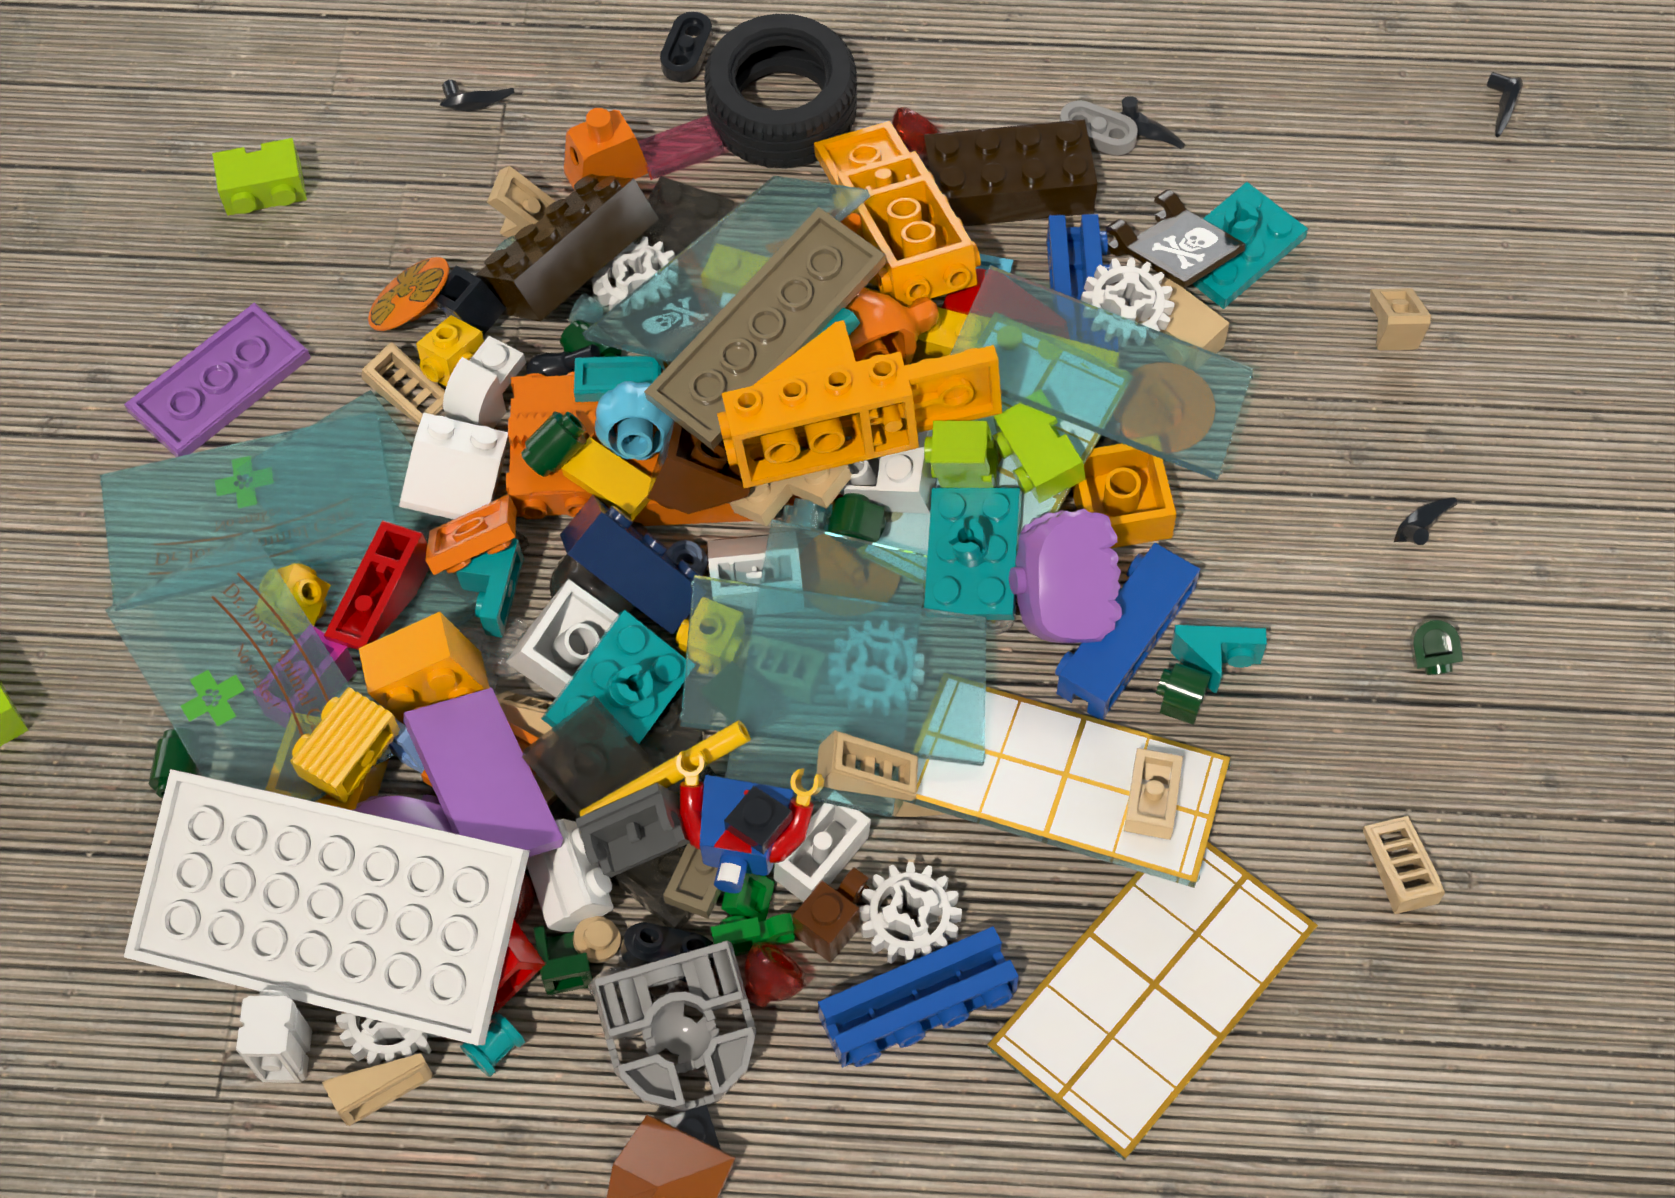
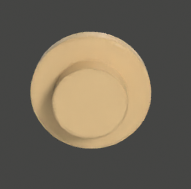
(597, 938)

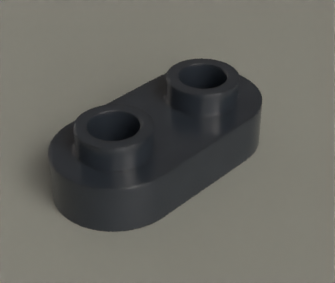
(681, 53)
(662, 944)

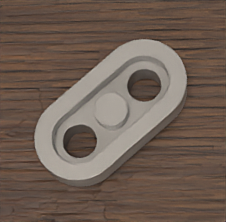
(1103, 127)

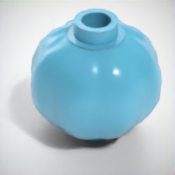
(635, 422)

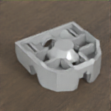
(667, 1028)

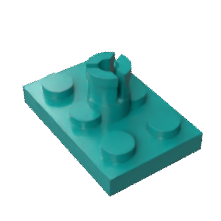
(1267, 236)
(973, 551)
(628, 673)

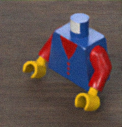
(709, 803)

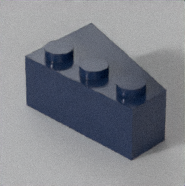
(630, 563)

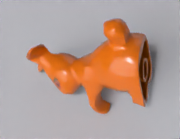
(884, 322)

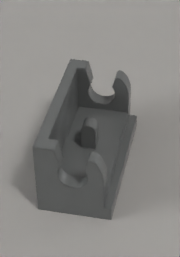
(633, 830)

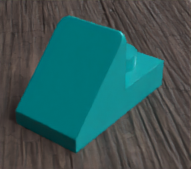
(496, 581)
(1210, 646)

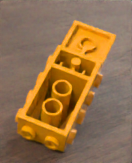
(903, 216)
(827, 395)

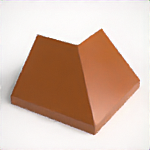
(668, 1164)

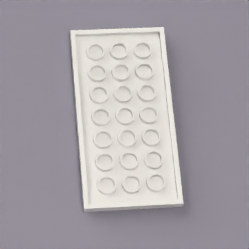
(328, 906)

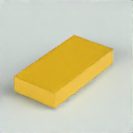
(609, 478)

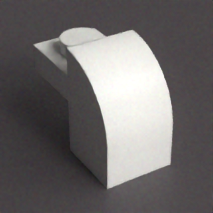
(478, 384)

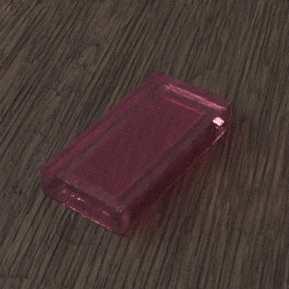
(681, 147)

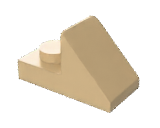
(517, 200)
(1400, 317)
(1150, 805)

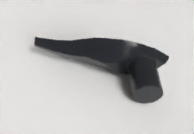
(1511, 92)
(471, 100)
(1147, 127)
(1415, 525)

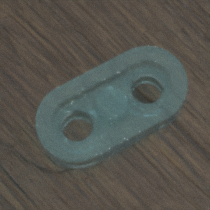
(806, 514)

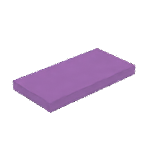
(217, 381)
(482, 773)

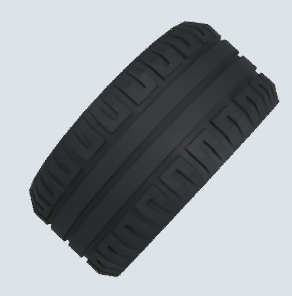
(778, 46)

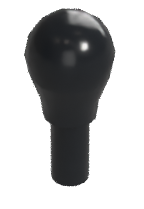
(559, 363)

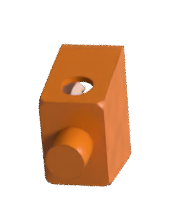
(603, 148)

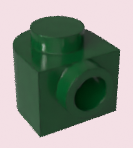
(857, 518)
(1435, 646)
(1182, 692)

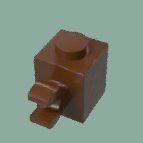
(831, 916)

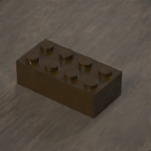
(1014, 171)
(567, 245)

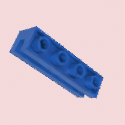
(1074, 253)
(1149, 604)
(918, 998)

